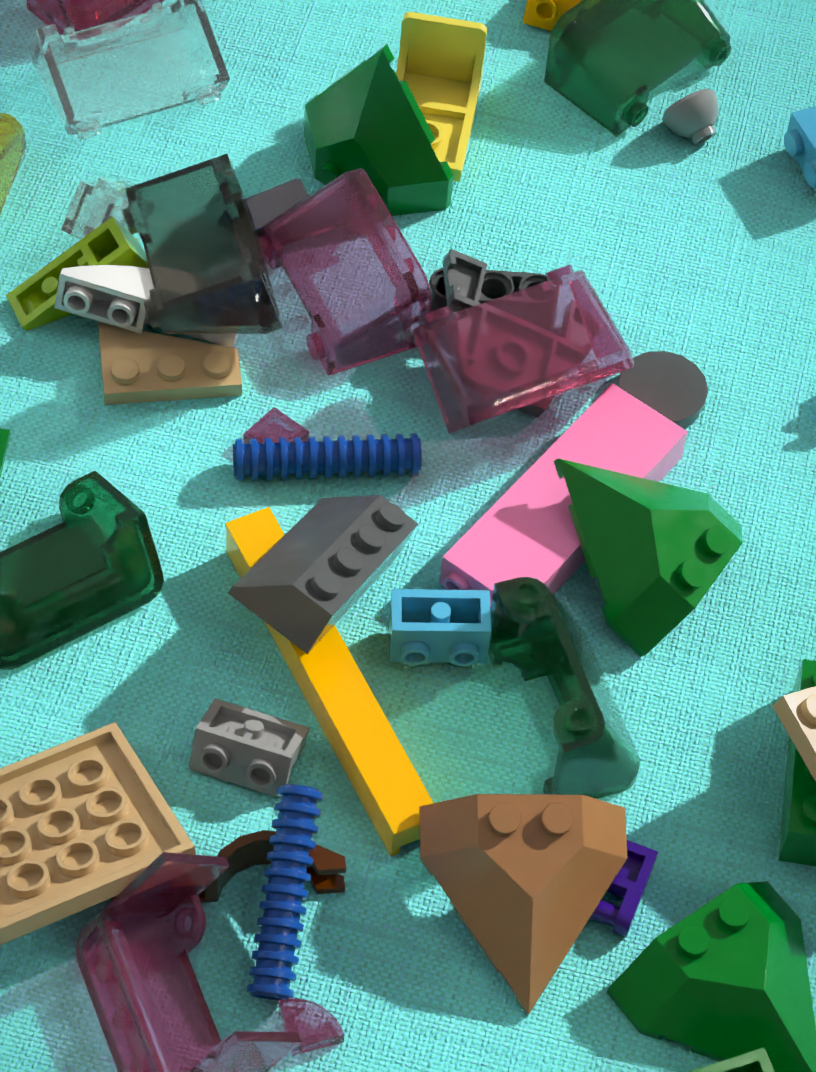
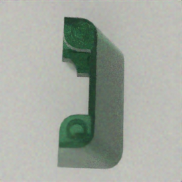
(618, 51)
(76, 572)
(545, 640)

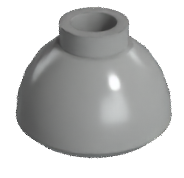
(694, 116)

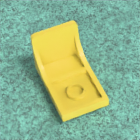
(444, 72)

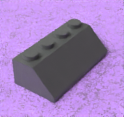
(324, 565)

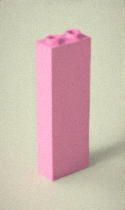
(531, 523)

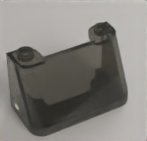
(202, 253)

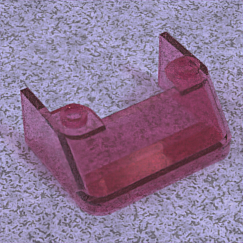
(145, 982)

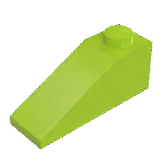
(106, 245)

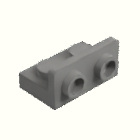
(246, 747)

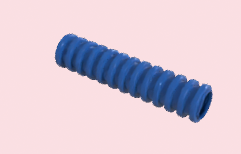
(327, 457)
(285, 892)

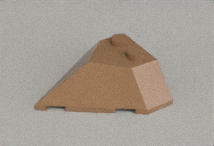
(524, 874)

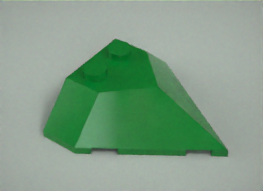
(377, 126)
(648, 547)
(727, 981)

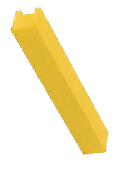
(342, 705)

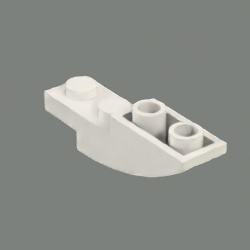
(114, 297)

